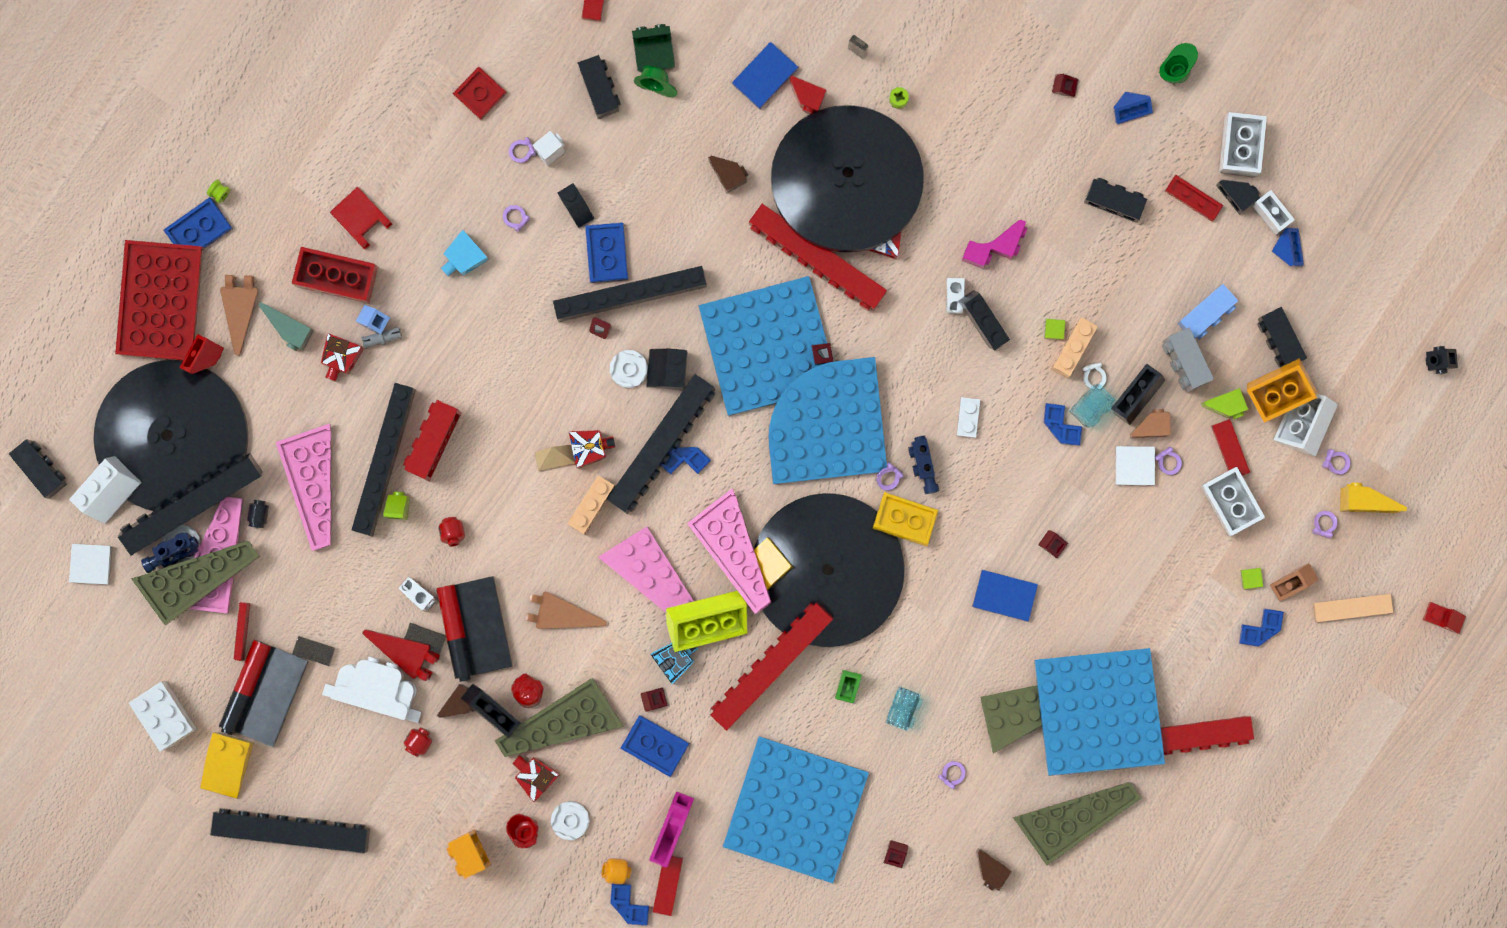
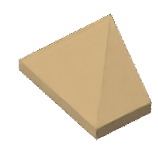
(554, 457)

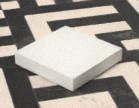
(1135, 465)
(90, 564)

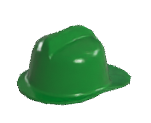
(1179, 63)
(655, 80)

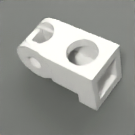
(955, 292)
(417, 594)

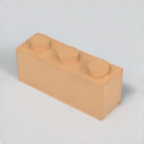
(1074, 347)
(591, 505)

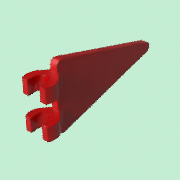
(405, 653)

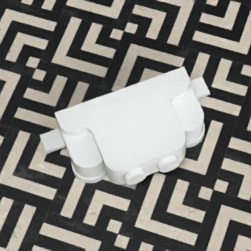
(375, 688)

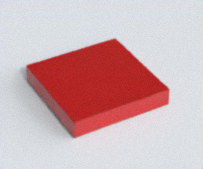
(479, 93)

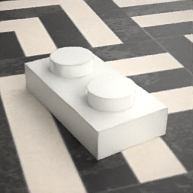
(968, 417)

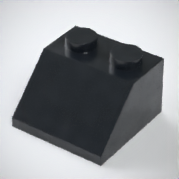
(667, 368)

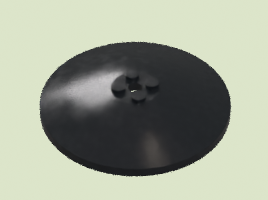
(841, 210)
(159, 397)
(864, 561)

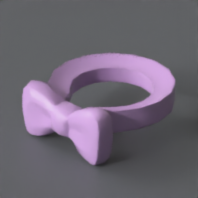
(524, 142)
(525, 218)
(1159, 457)
(1327, 464)
(898, 475)
(1328, 534)
(943, 777)

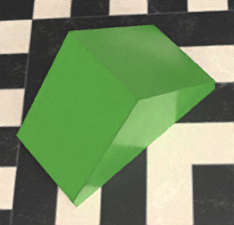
(848, 686)

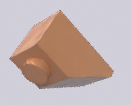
(1153, 425)
(1294, 582)

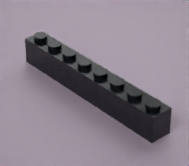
(629, 294)
(660, 444)
(383, 459)
(189, 504)
(290, 832)

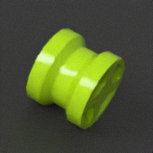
(897, 101)
(218, 191)

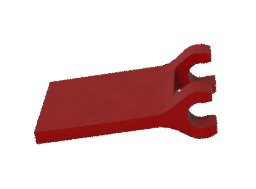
(358, 215)

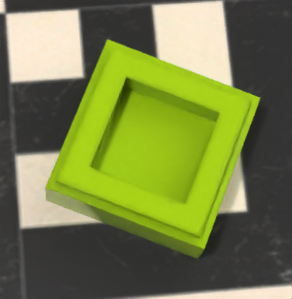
(1054, 329)
(1251, 578)

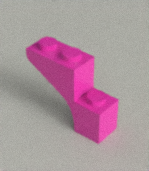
(1004, 245)
(671, 829)

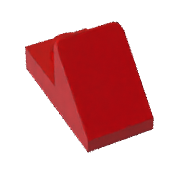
(1444, 617)

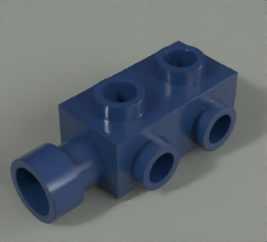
(923, 459)
(174, 547)

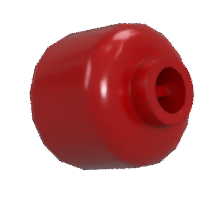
(451, 531)
(417, 741)

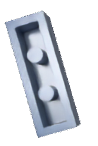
(1209, 312)

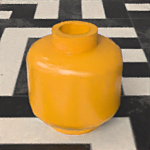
(616, 871)

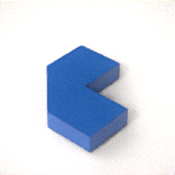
(1054, 422)
(691, 455)
(1270, 626)
(631, 913)

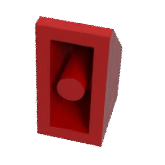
(807, 94)
(201, 355)

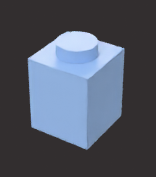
(372, 319)

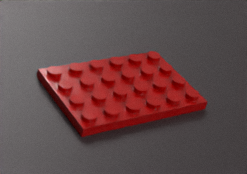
(158, 299)

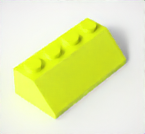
(707, 620)

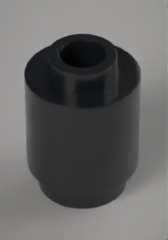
(257, 514)

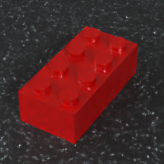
(334, 275)
(432, 440)

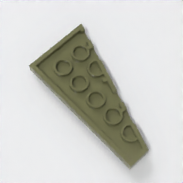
(186, 583)
(1011, 715)
(569, 718)
(1066, 824)

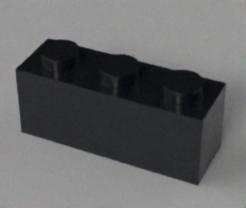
(599, 86)
(1115, 200)
(984, 320)
(1281, 337)
(1138, 394)
(38, 468)
(490, 710)

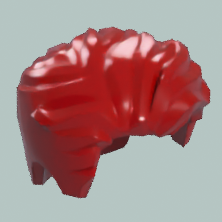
(527, 691)
(522, 831)

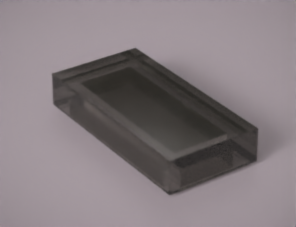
(858, 46)
(426, 636)
(313, 651)

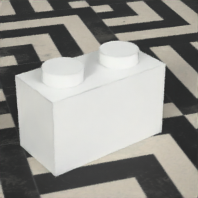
(549, 148)
(1273, 212)

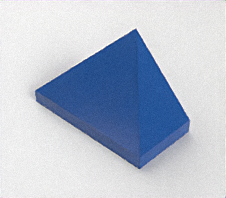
(1132, 106)
(1289, 247)

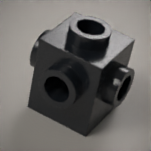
(1441, 359)

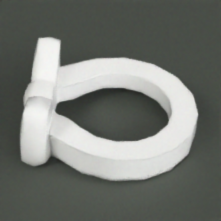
(1097, 366)

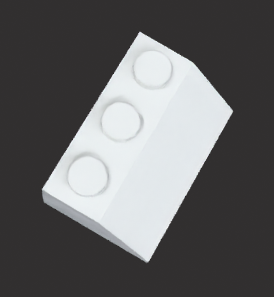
(1306, 425)
(105, 490)

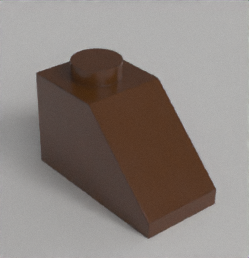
(728, 172)
(454, 704)
(992, 871)

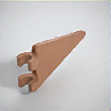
(238, 308)
(560, 614)

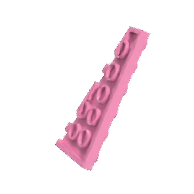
(308, 470)
(221, 534)
(728, 542)
(647, 569)

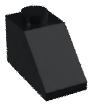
(1239, 194)
(575, 205)

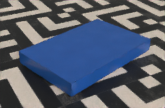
(765, 75)
(199, 226)
(606, 252)
(1005, 595)
(654, 745)

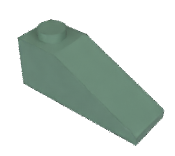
(289, 329)

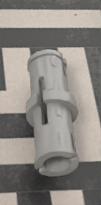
(385, 336)

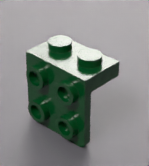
(653, 47)

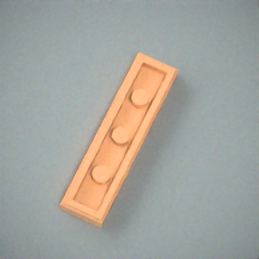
(1353, 608)

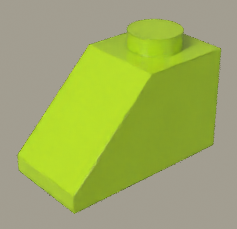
(1227, 404)
(397, 506)

